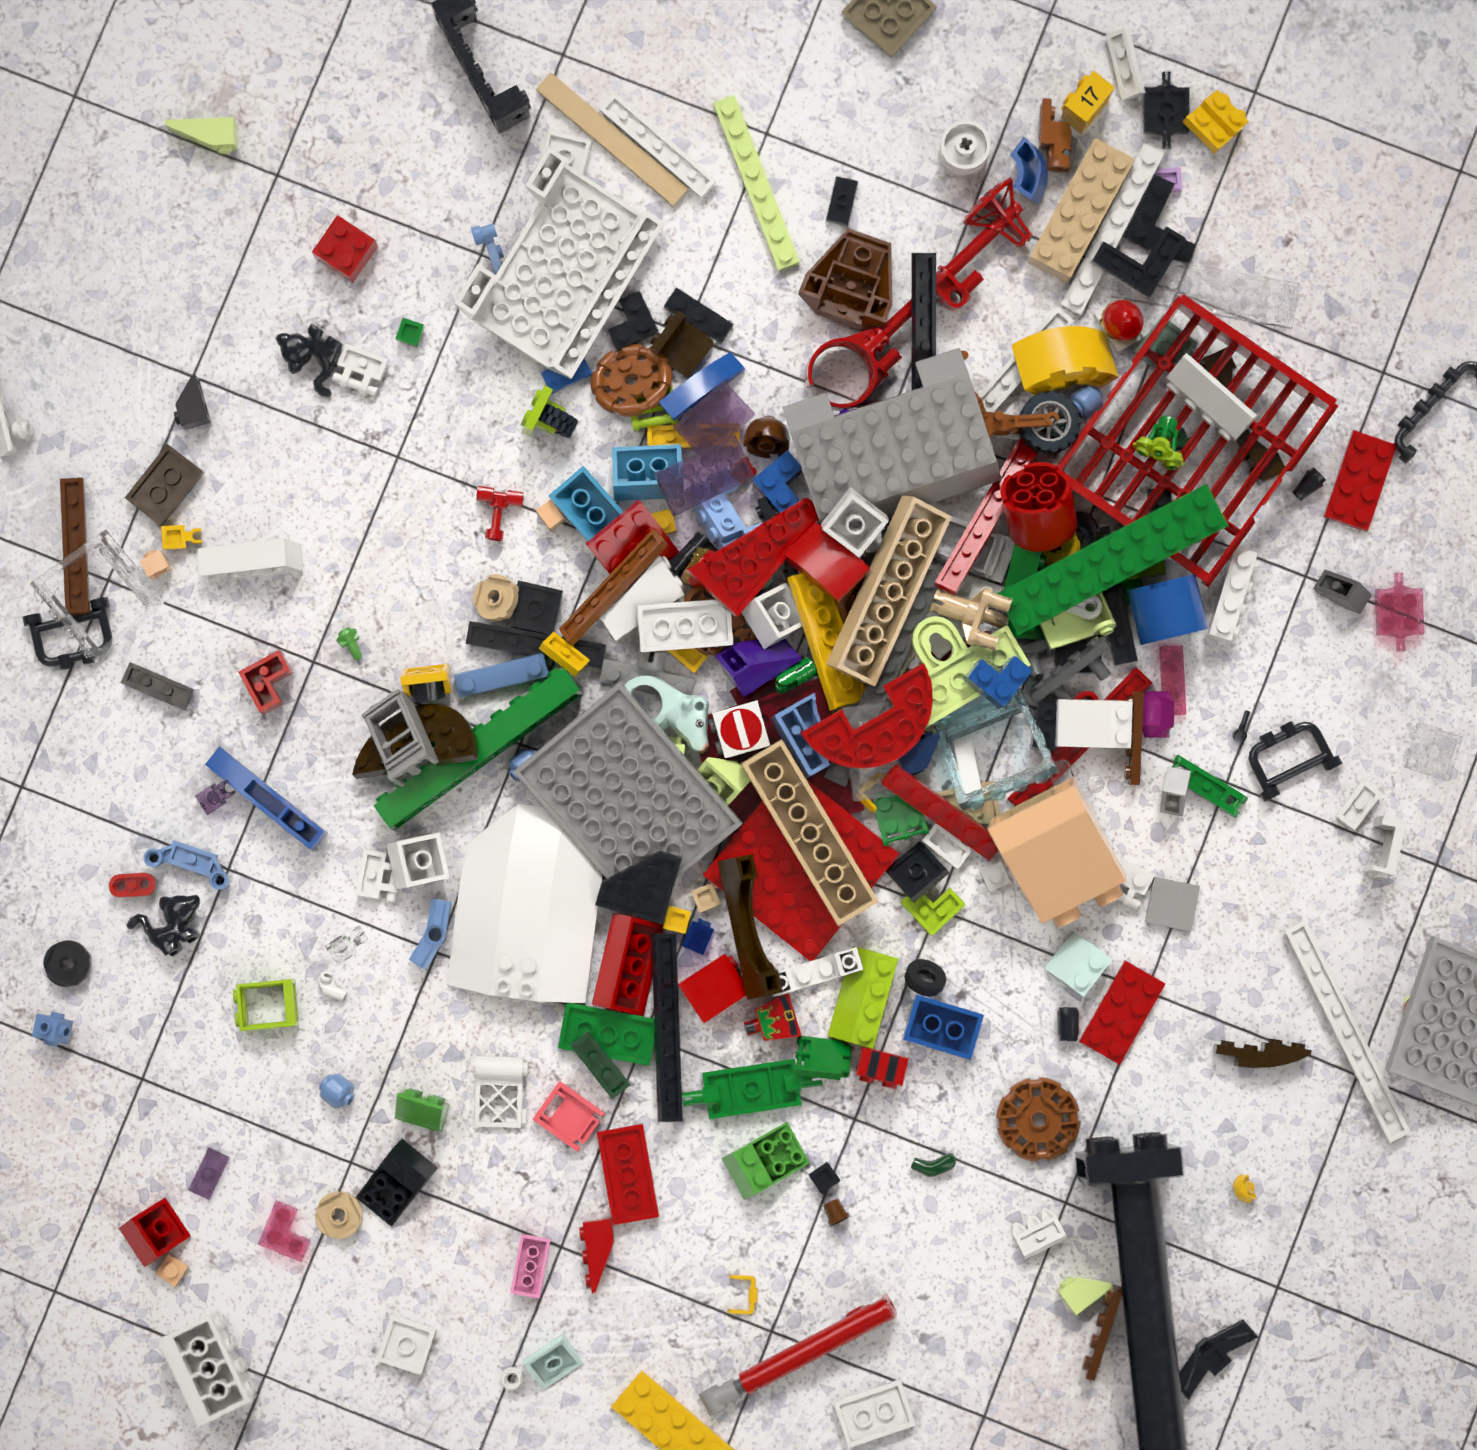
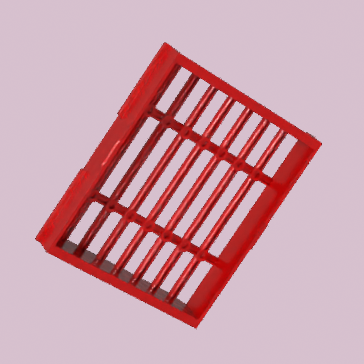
(1255, 355)

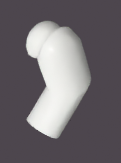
(329, 988)

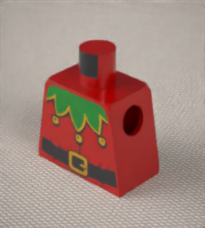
(775, 1020)

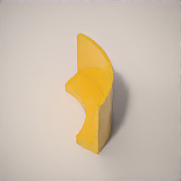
(1063, 356)

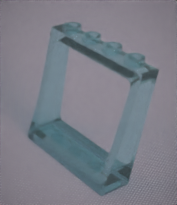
(981, 717)

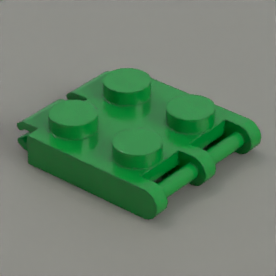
(898, 816)
(822, 1058)

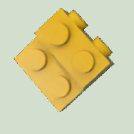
(1216, 121)

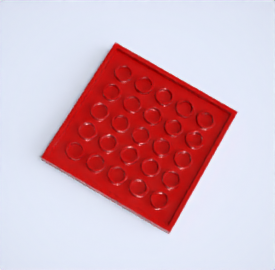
(782, 891)

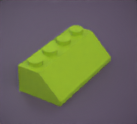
(863, 999)

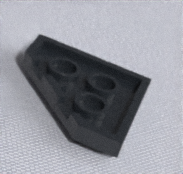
(642, 888)

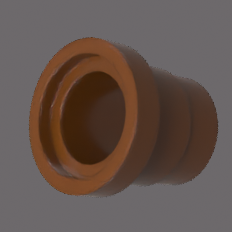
(835, 1212)

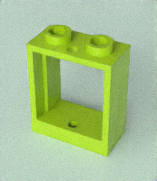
(290, 1001)

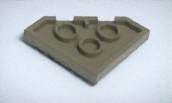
(888, 22)

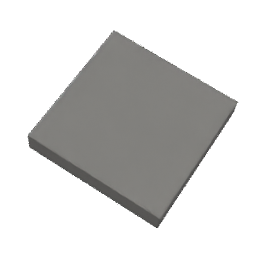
(1172, 904)

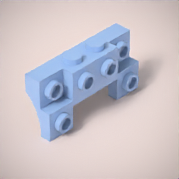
(721, 520)

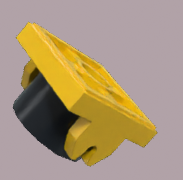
(426, 682)

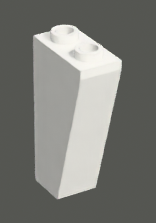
(652, 586)

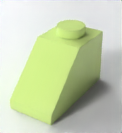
(1082, 1291)

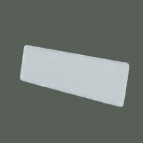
(967, 763)

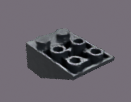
(396, 1182)

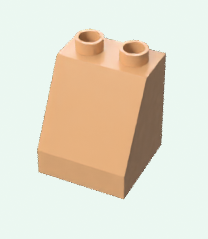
(1058, 853)

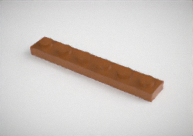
(613, 587)

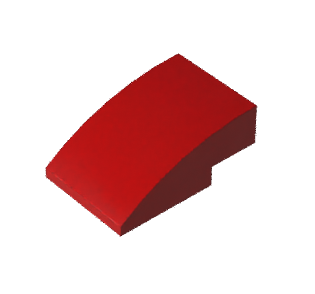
(826, 562)

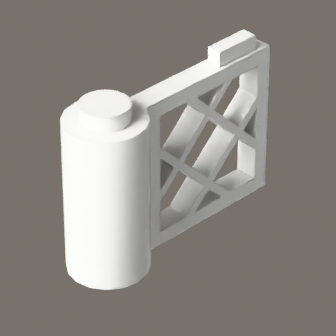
(505, 1072)

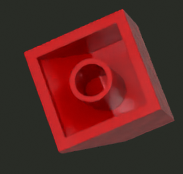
(154, 1232)

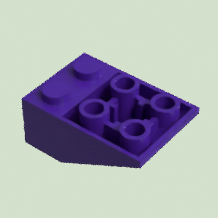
(751, 665)

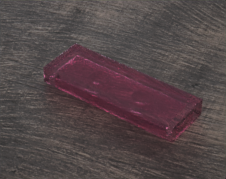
(1172, 675)

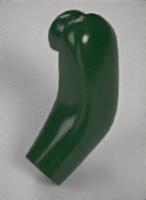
(934, 1167)

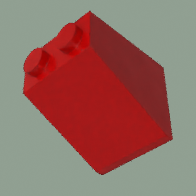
(714, 987)

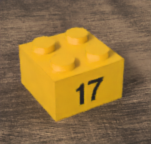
(1087, 102)

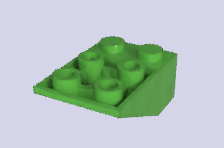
(420, 1110)
(765, 1160)

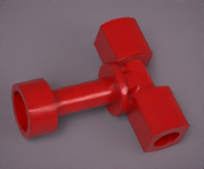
(500, 502)

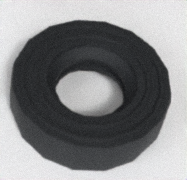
(920, 986)

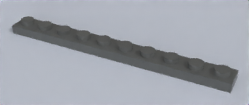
(900, 650)

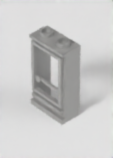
(997, 559)
(414, 752)

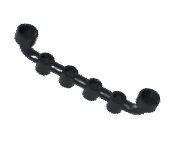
(1423, 407)

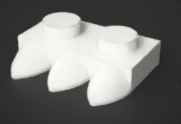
(1039, 1234)

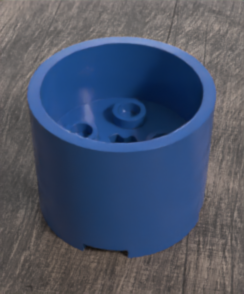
(1167, 609)

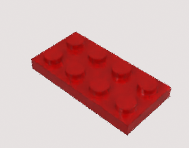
(1359, 480)
(1122, 1012)
(628, 1174)

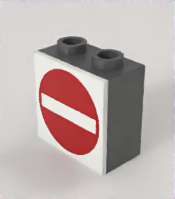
(739, 730)

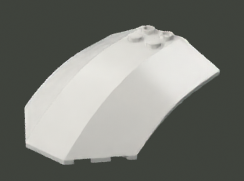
(525, 911)

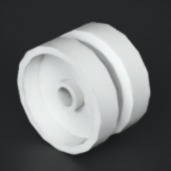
(969, 136)

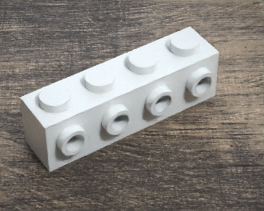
(1231, 595)

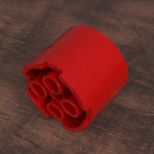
(1039, 507)

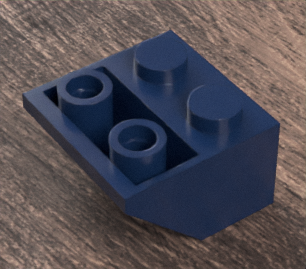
(919, 757)

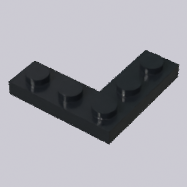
(1143, 228)
(1141, 277)

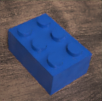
(942, 1027)

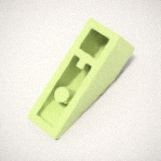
(213, 133)

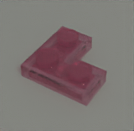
(278, 1236)

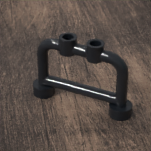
(66, 661)
(1287, 731)

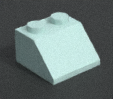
(1077, 964)

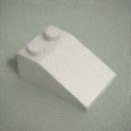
(1093, 723)

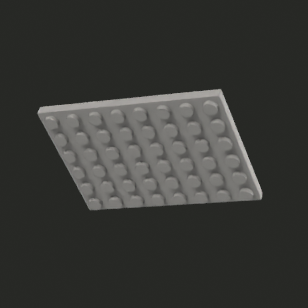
(626, 788)

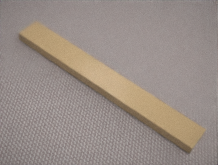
(612, 139)

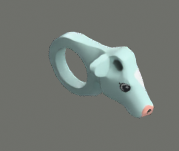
(680, 711)

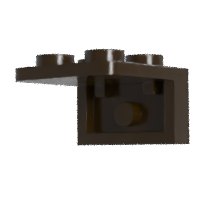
(681, 344)

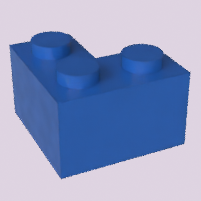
(775, 479)
(998, 685)

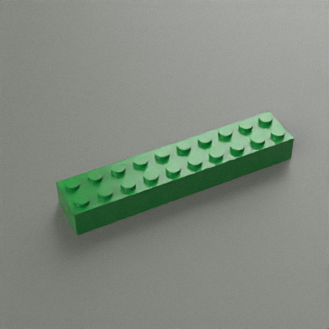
(1114, 559)
(493, 739)

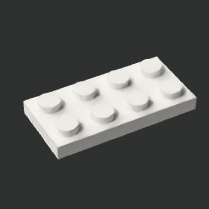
(683, 625)

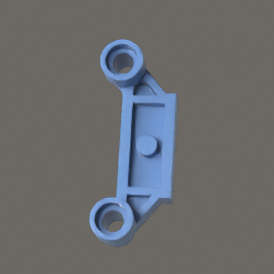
(485, 235)
(190, 859)

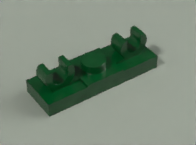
(600, 1064)

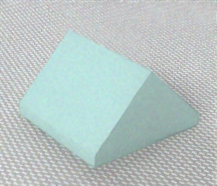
(552, 1361)

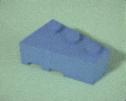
(790, 724)

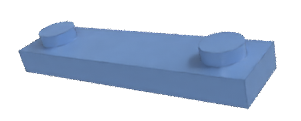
(501, 675)

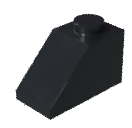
(191, 406)

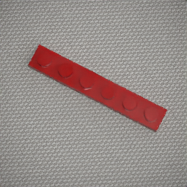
(940, 811)

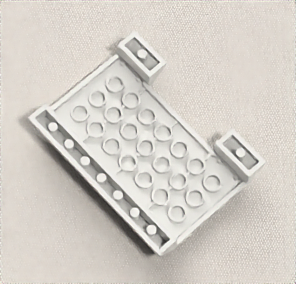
(561, 268)

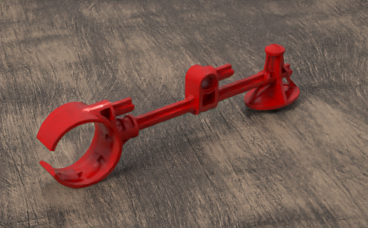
(871, 341)

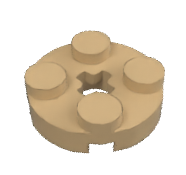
(507, 597)
(326, 1209)

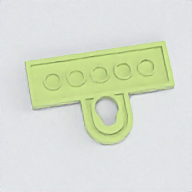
(947, 676)

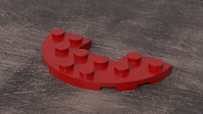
(884, 736)

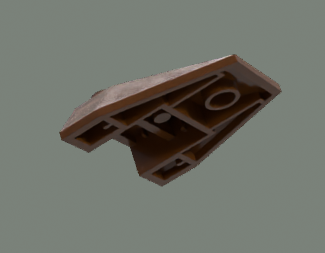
(852, 281)

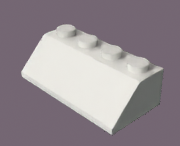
(1210, 398)

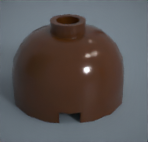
(767, 437)

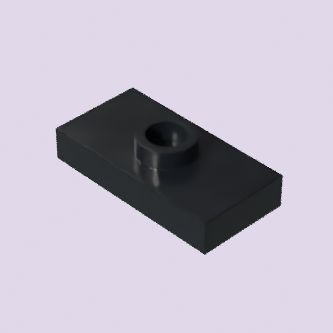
(842, 201)

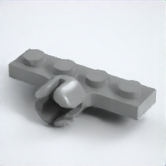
(616, 671)

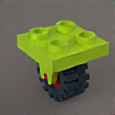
(548, 416)

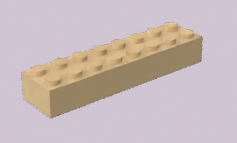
(888, 590)
(809, 832)

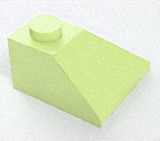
(725, 777)

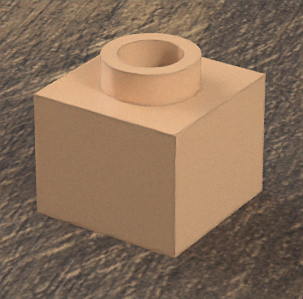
(551, 515)
(155, 564)

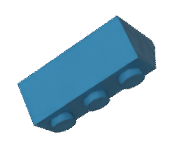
(636, 467)
(585, 503)

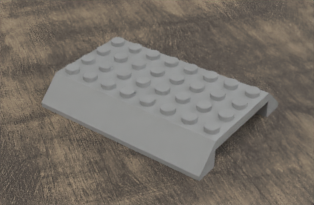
(908, 445)

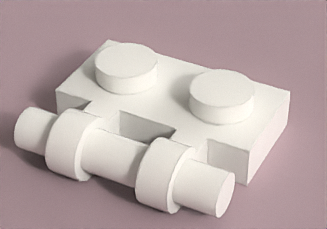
(362, 363)
(371, 876)
(1137, 881)

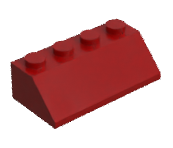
(626, 965)

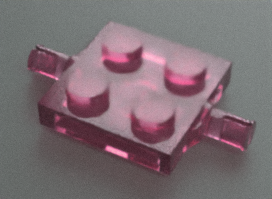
(1399, 611)

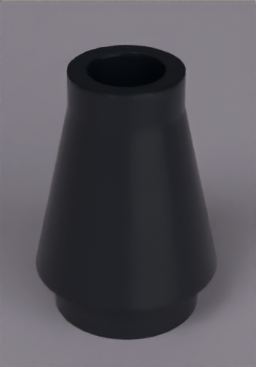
(1309, 484)

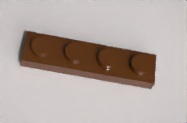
(1133, 771)
(1099, 1340)

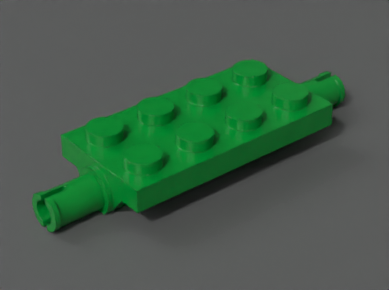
(750, 1089)

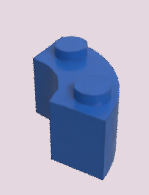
(1032, 170)

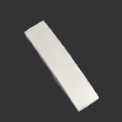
(943, 844)

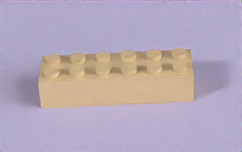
(1081, 210)

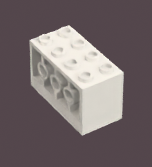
(196, 1378)

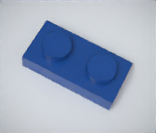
(559, 382)

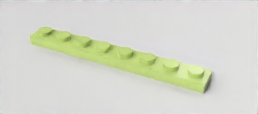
(756, 183)

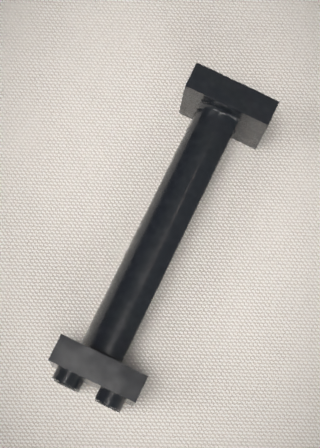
(1144, 1276)

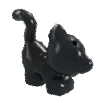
(299, 349)
(178, 913)

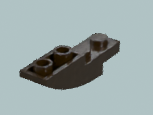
(1270, 1054)

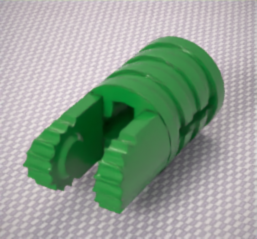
(795, 675)

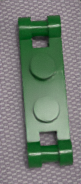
(1211, 788)

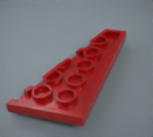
(746, 564)

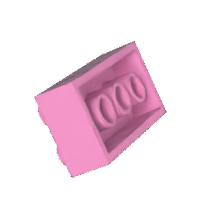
(530, 1266)

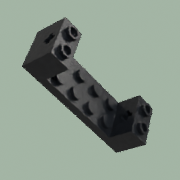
(503, 109)

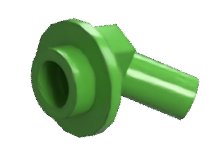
(348, 638)

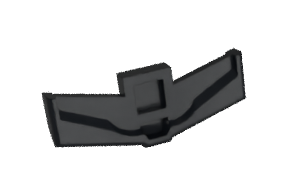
(1212, 1355)

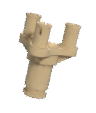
(973, 613)

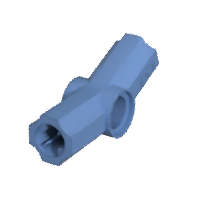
(426, 948)

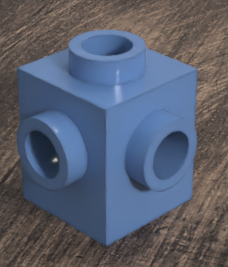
(52, 1028)

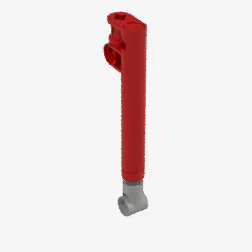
(852, 1326)

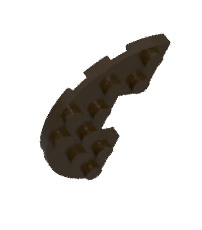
(445, 728)

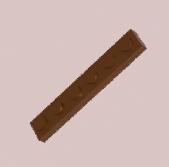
(73, 537)

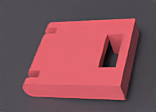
(571, 1119)

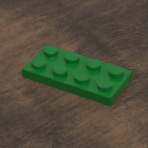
(619, 1034)

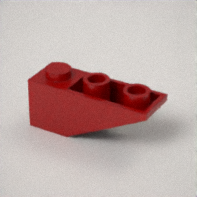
(598, 1241)

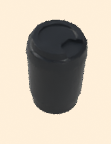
(1068, 1023)

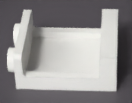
(1391, 847)

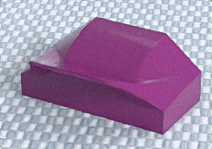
(1158, 714)

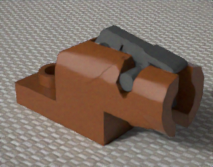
(1056, 139)

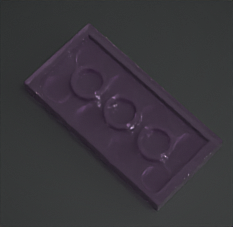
(704, 475)

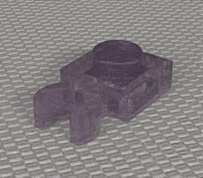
(214, 797)

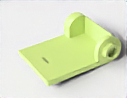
(1072, 628)

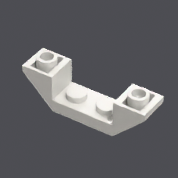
(819, 970)

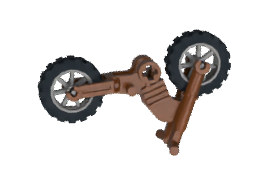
(1029, 424)

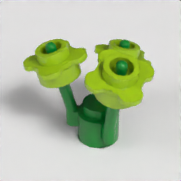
(1160, 446)

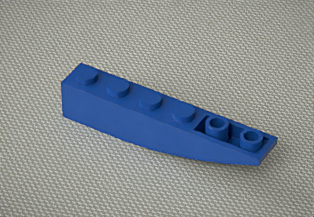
(266, 799)

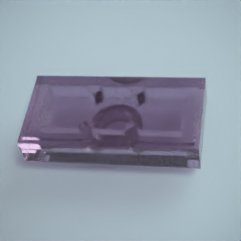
(209, 1173)

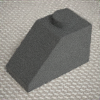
(1343, 591)

